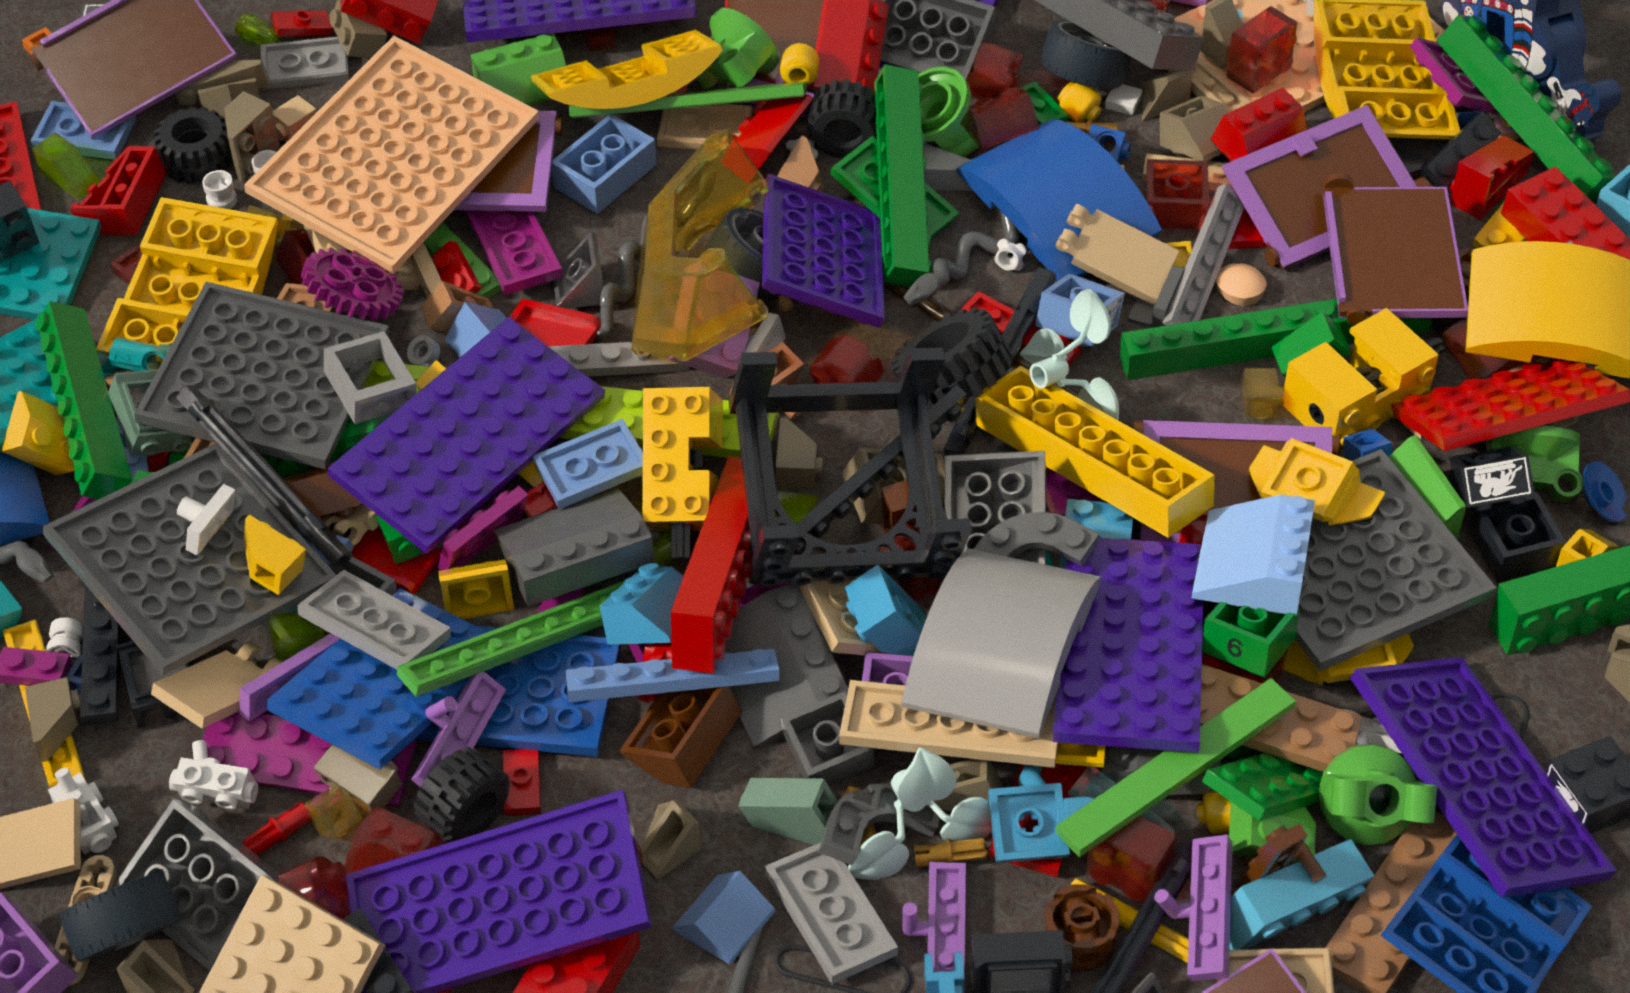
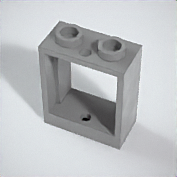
(365, 403)

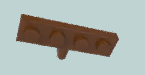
(1278, 852)

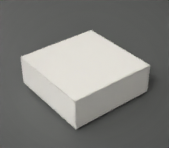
(1124, 99)

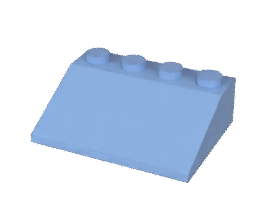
(1255, 553)

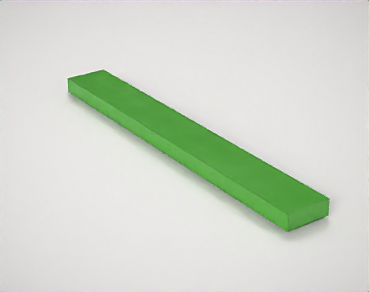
(703, 98)
(504, 643)
(1174, 768)

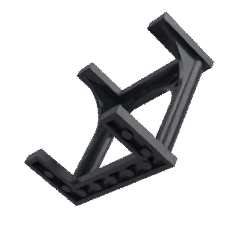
(775, 539)

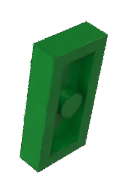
(1044, 106)

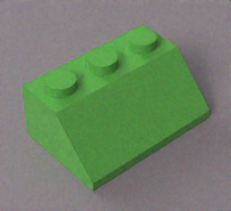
(512, 65)
(1430, 483)

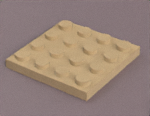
(291, 948)

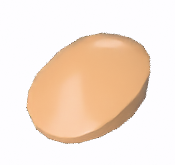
(1241, 284)

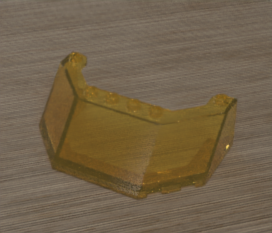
(699, 301)

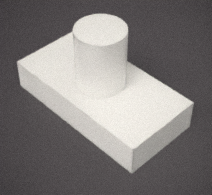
(767, 336)
(206, 519)

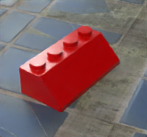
(850, 41)

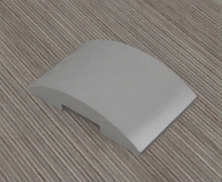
(998, 641)

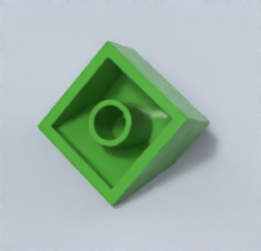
(1250, 834)

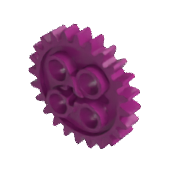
(352, 284)

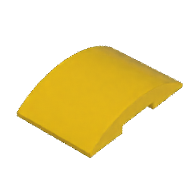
(1369, 62)
(662, 70)
(179, 254)
(1550, 304)

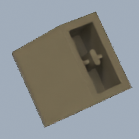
(1190, 126)
(249, 131)

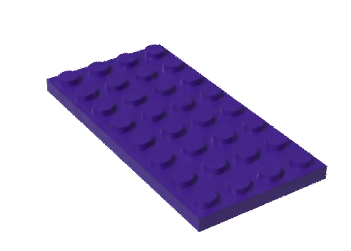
(520, 18)
(466, 434)
(1139, 652)
(1484, 776)
(508, 895)

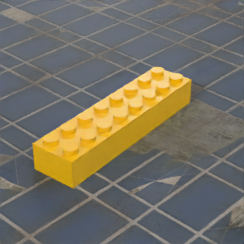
(1097, 452)

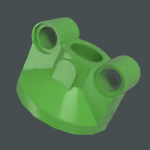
(744, 52)
(945, 108)
(1551, 454)
(1347, 790)

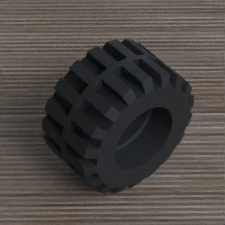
(842, 117)
(193, 144)
(462, 795)

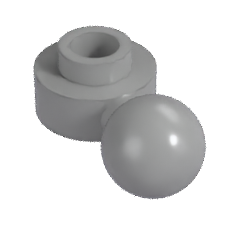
(423, 351)

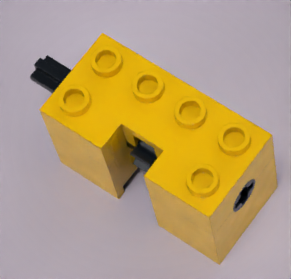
(1358, 395)
(674, 492)

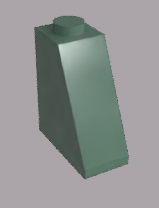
(789, 806)

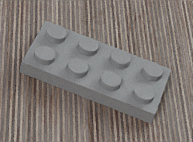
(373, 620)
(831, 913)

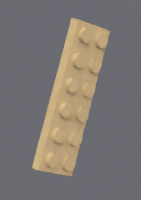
(877, 720)

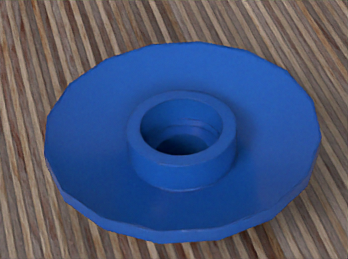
(1604, 491)

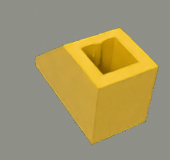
(1584, 545)
(271, 556)

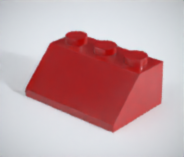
(401, 17)
(1259, 124)
(769, 126)

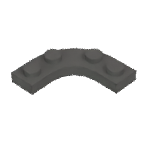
(1041, 531)
(861, 809)

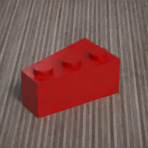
(1488, 174)
(125, 192)

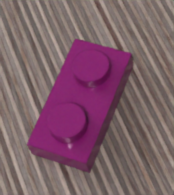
(32, 666)

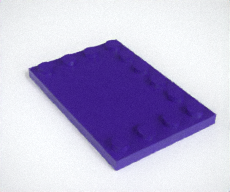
(822, 251)

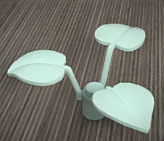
(1049, 355)
(915, 787)

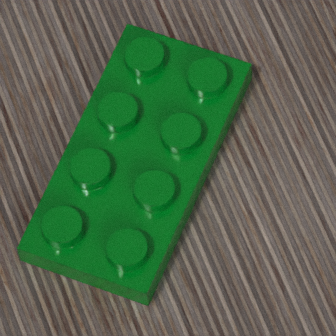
(860, 176)
(1265, 785)

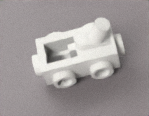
(209, 781)
(96, 822)

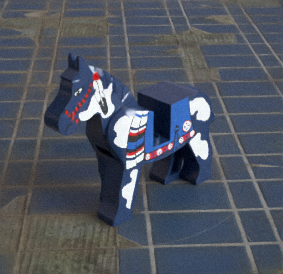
(1550, 45)

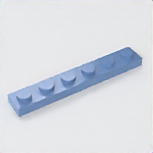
(659, 677)

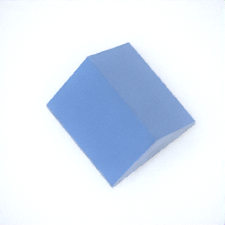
(471, 326)
(725, 916)

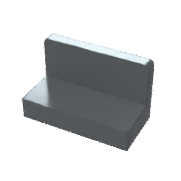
(1153, 315)

